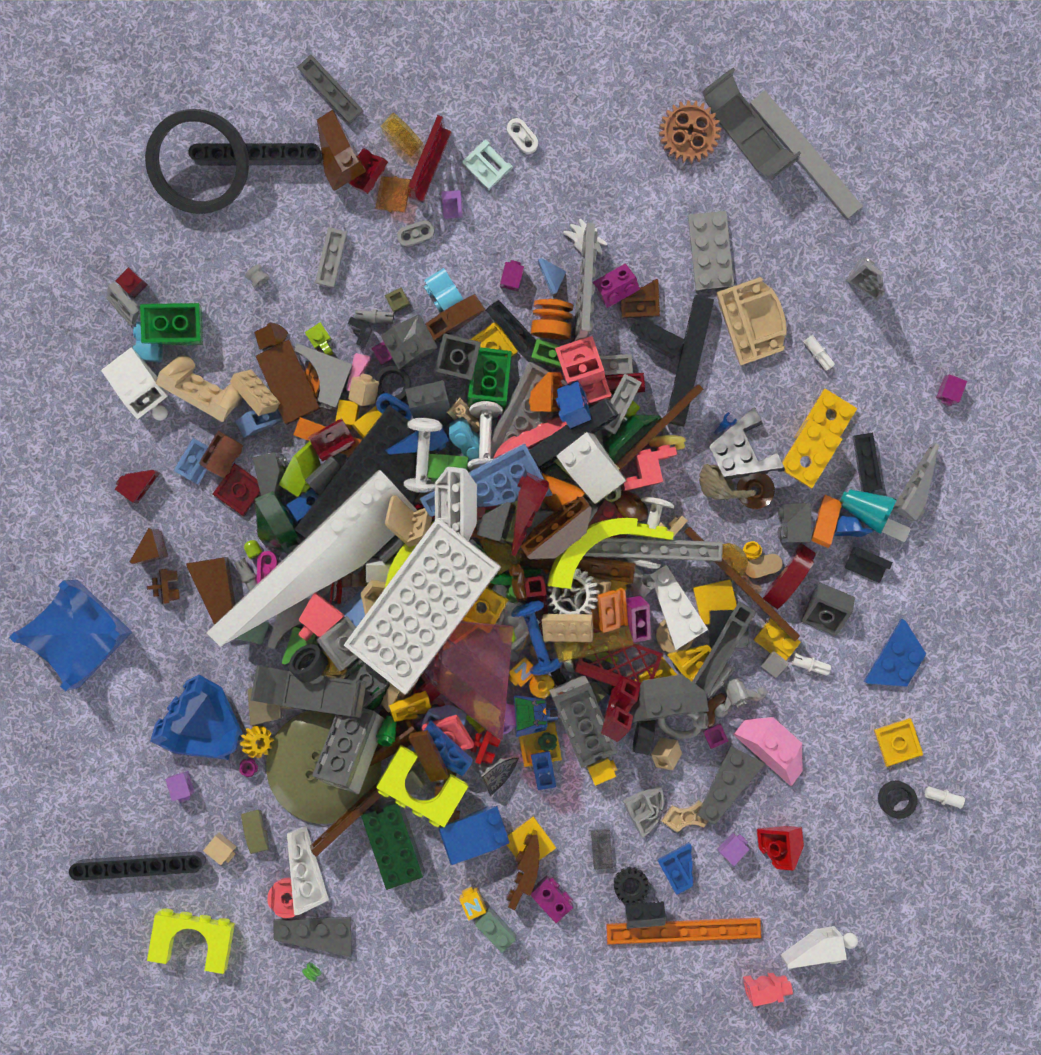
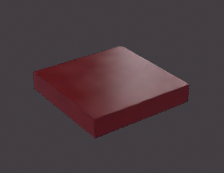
(238, 490)

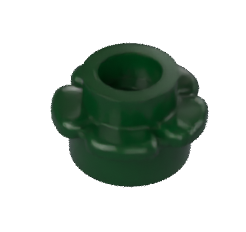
(547, 746)

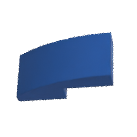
(543, 770)

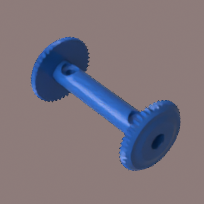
(545, 664)

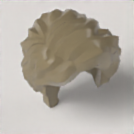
(718, 488)

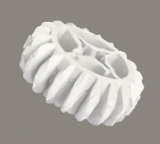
(588, 588)

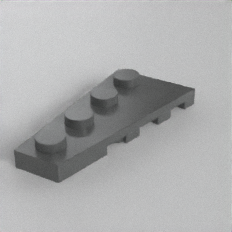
(731, 779)
(322, 934)

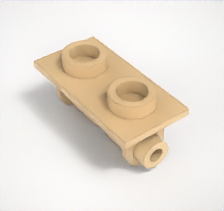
(460, 409)

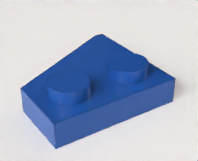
(678, 868)

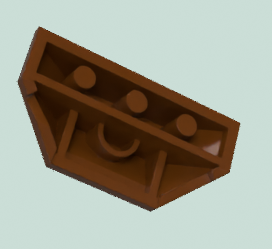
(558, 530)

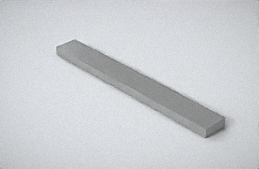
(809, 157)
(657, 549)

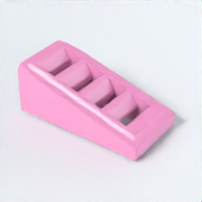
(358, 367)

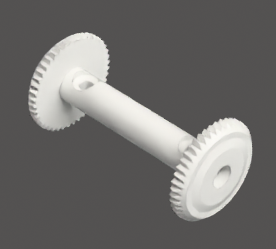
(485, 411)
(423, 425)
(653, 521)

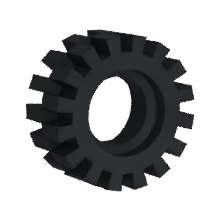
(635, 896)

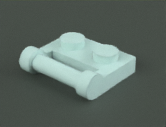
(482, 169)

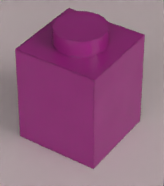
(512, 275)
(951, 390)

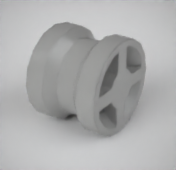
(257, 276)

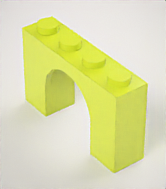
(436, 809)
(216, 932)

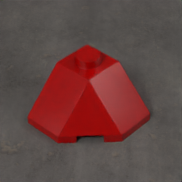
(782, 845)

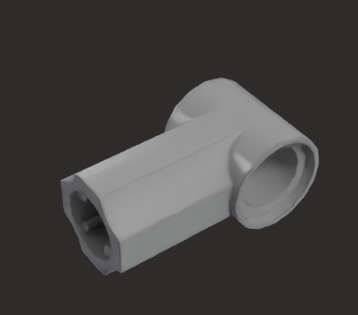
(642, 584)

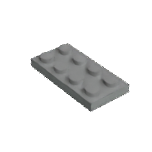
(710, 251)

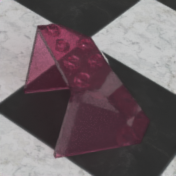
(476, 672)

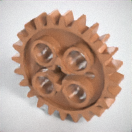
(692, 114)

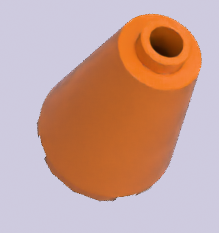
(561, 492)

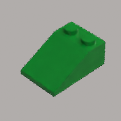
(171, 324)
(490, 377)

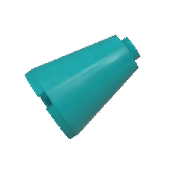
(869, 507)

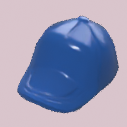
(850, 527)

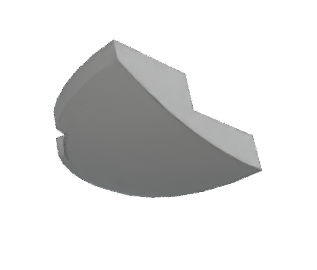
(644, 809)

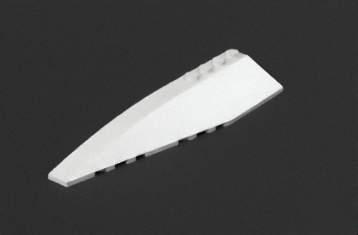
(326, 555)

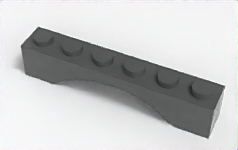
(724, 647)

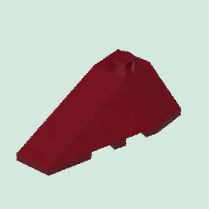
(530, 498)

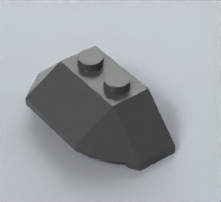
(668, 698)

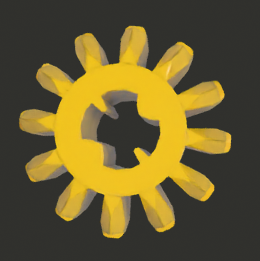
(249, 743)

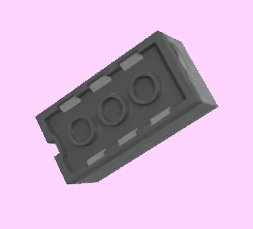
(582, 720)
(349, 750)

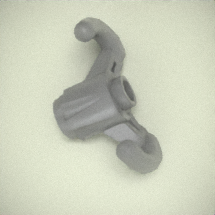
(738, 696)

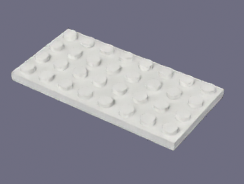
(422, 605)

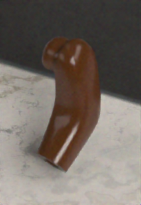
(518, 582)
(712, 705)

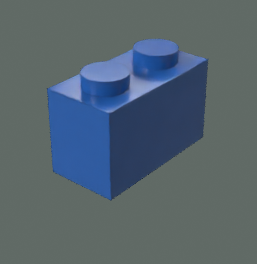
(573, 404)

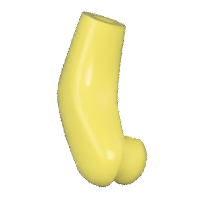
(663, 440)

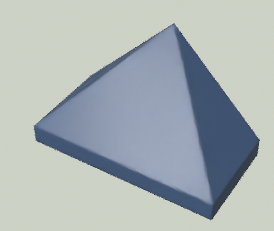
(552, 274)

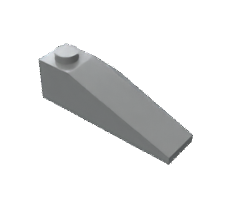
(867, 278)
(915, 494)

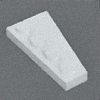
(680, 615)

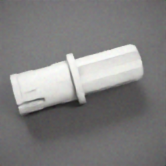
(819, 352)
(811, 664)
(944, 797)

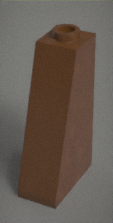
(214, 585)

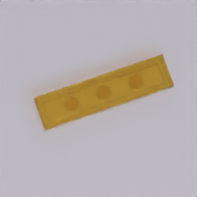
(601, 643)

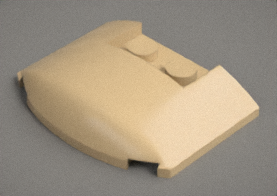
(753, 320)

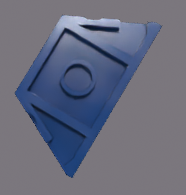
(897, 659)

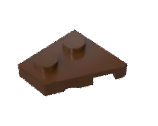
(642, 302)

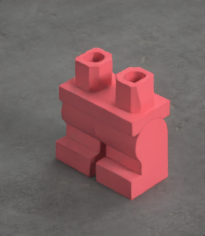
(767, 989)

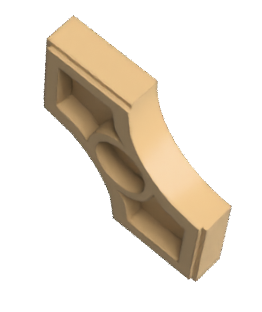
(678, 818)

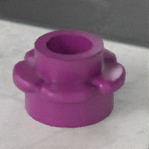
(248, 772)

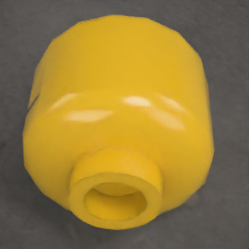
(541, 685)

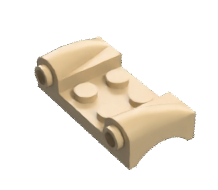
(208, 397)

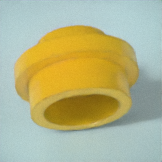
(752, 550)

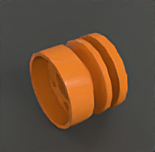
(552, 315)

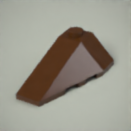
(338, 154)
(403, 731)

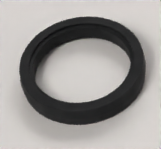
(165, 190)

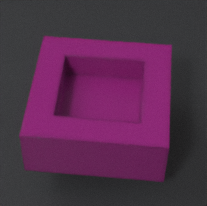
(382, 353)
(715, 736)

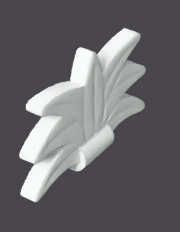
(577, 237)

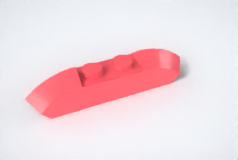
(532, 437)

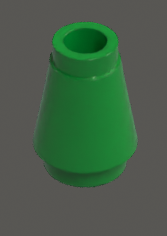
(387, 732)

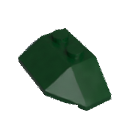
(628, 434)

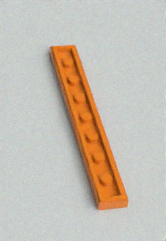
(686, 931)

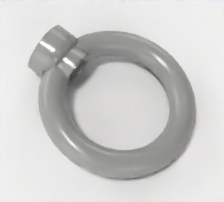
(700, 722)

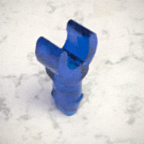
(724, 424)

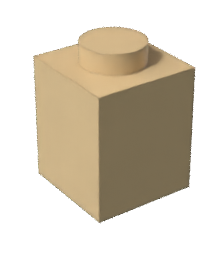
(363, 390)
(220, 849)

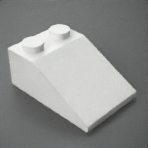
(591, 467)

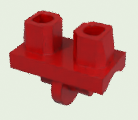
(484, 755)

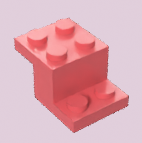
(582, 364)
(648, 468)

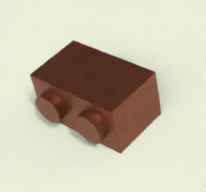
(221, 454)

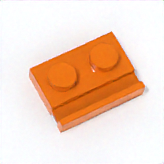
(612, 610)

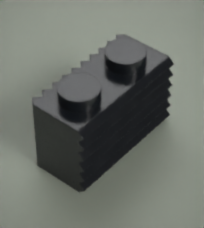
(645, 915)

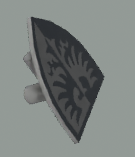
(498, 773)

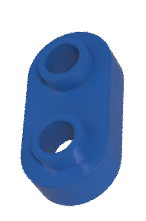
(395, 403)

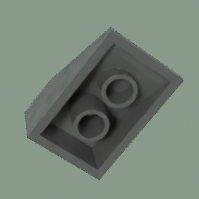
(269, 472)

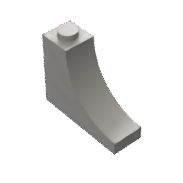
(331, 374)
(286, 621)

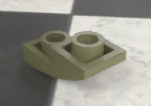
(254, 831)

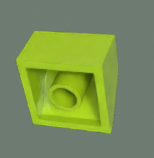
(299, 469)

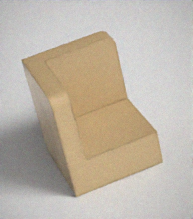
(666, 753)

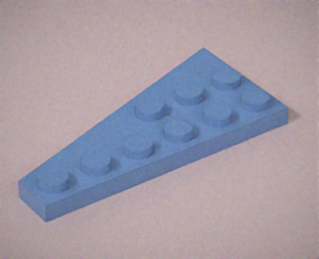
(497, 479)

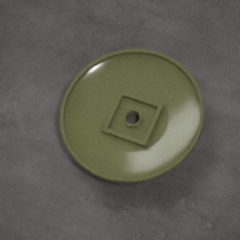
(291, 769)

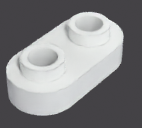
(523, 136)

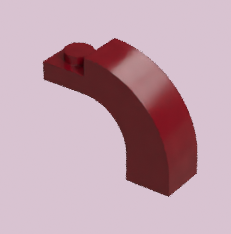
(791, 577)
(536, 592)

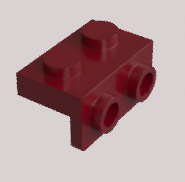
(374, 168)
(332, 440)

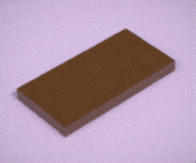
(288, 381)

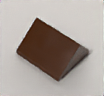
(150, 548)

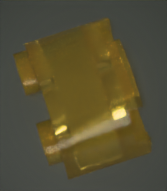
(737, 557)

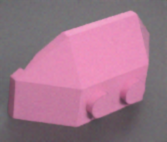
(773, 746)

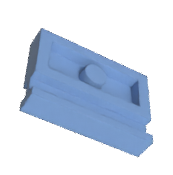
(189, 462)

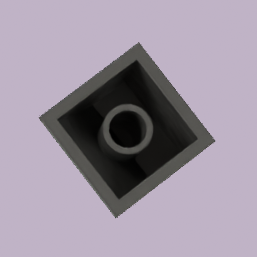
(430, 402)

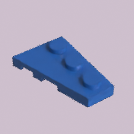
(451, 754)

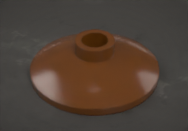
(765, 490)
(631, 506)

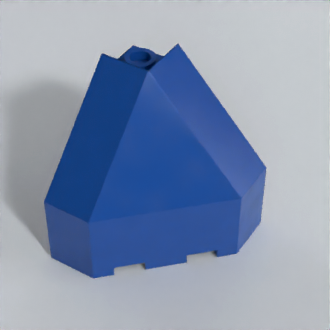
(199, 722)

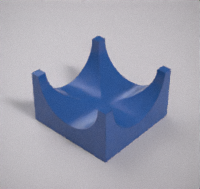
(73, 634)

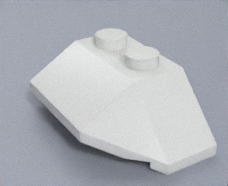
(457, 500)

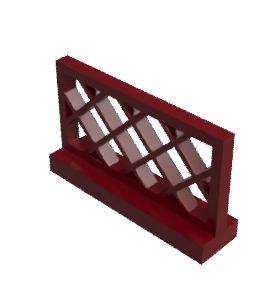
(429, 160)
(612, 678)

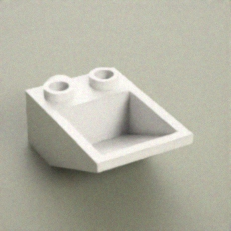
(134, 380)
(819, 947)

